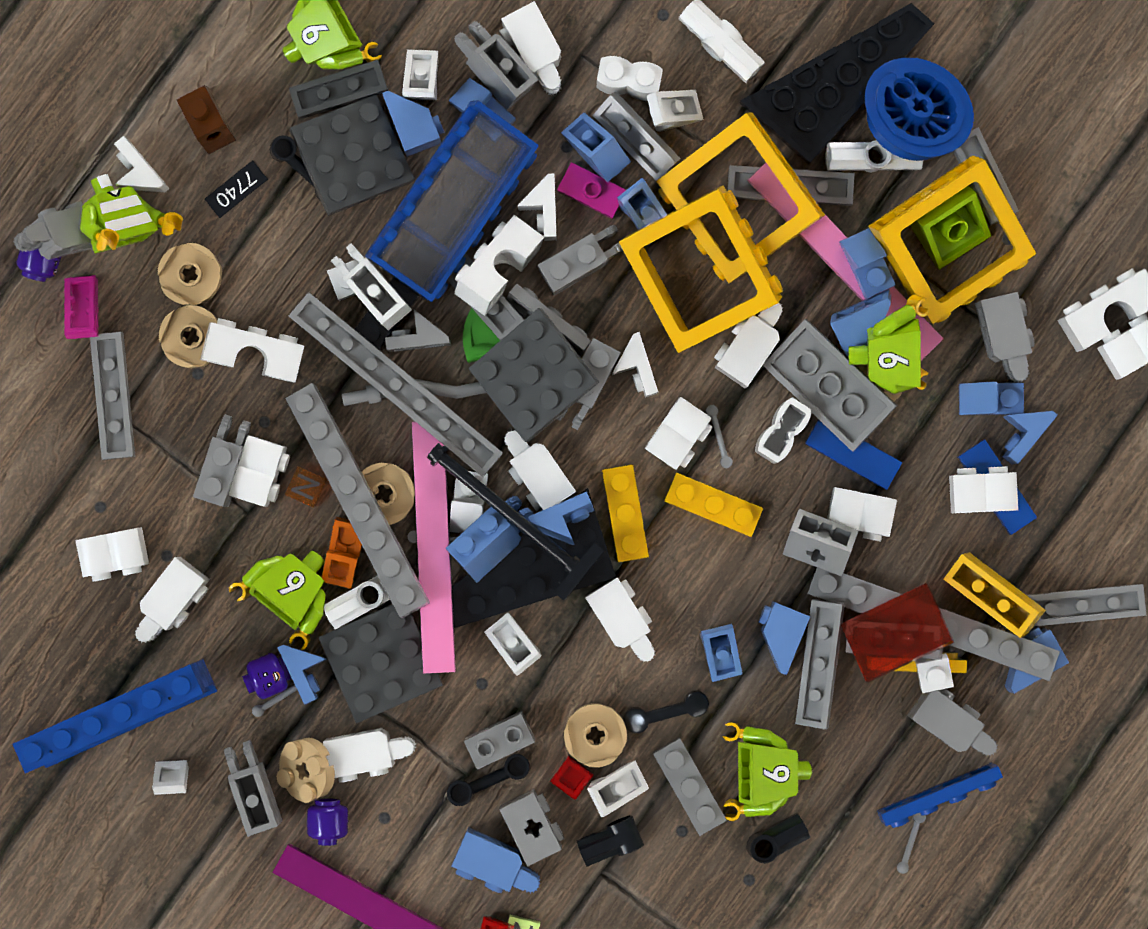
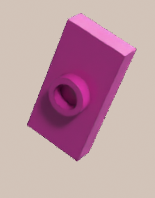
(590, 190)
(81, 307)

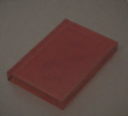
(897, 633)

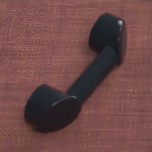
(284, 149)
(694, 704)
(462, 792)

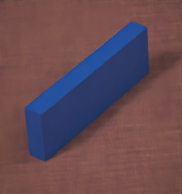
(982, 457)
(864, 461)

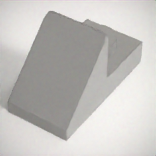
(426, 336)

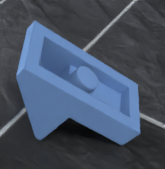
(473, 91)
(641, 204)
(867, 263)
(991, 398)
(1031, 428)
(554, 519)
(721, 652)
(297, 662)

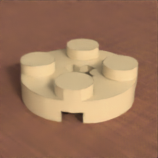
(207, 270)
(172, 333)
(401, 484)
(584, 749)
(292, 773)

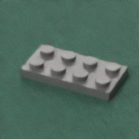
(829, 386)

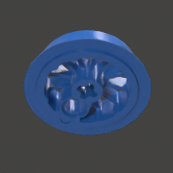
(916, 110)

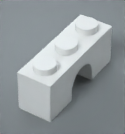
(513, 245)
(1086, 323)
(280, 355)

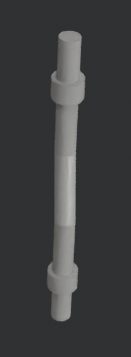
(374, 396)

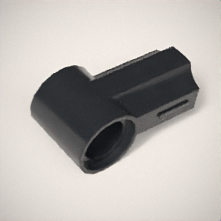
(618, 838)
(781, 838)

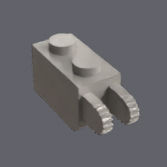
(496, 65)
(55, 233)
(578, 261)
(1006, 333)
(601, 361)
(221, 464)
(951, 723)
(252, 792)

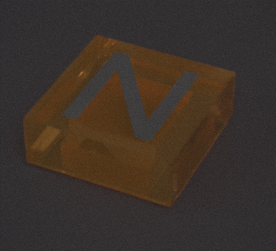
(306, 486)

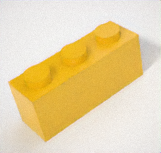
(994, 594)

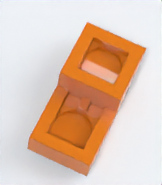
(343, 555)

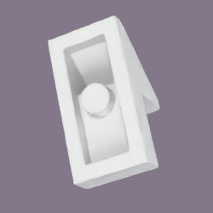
(420, 75)
(674, 109)
(142, 176)
(543, 198)
(636, 357)
(466, 505)
(513, 644)
(617, 788)

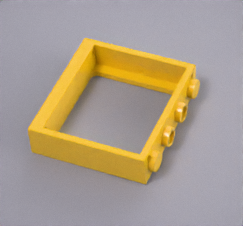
(748, 126)
(889, 228)
(739, 232)

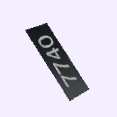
(236, 189)

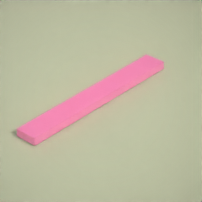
(824, 240)
(433, 558)

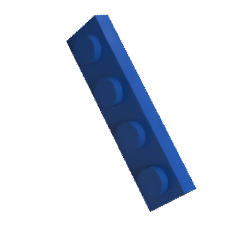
(952, 790)

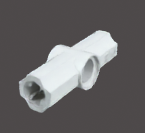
(721, 40)
(855, 157)
(352, 605)

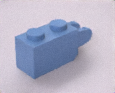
(487, 541)
(493, 863)

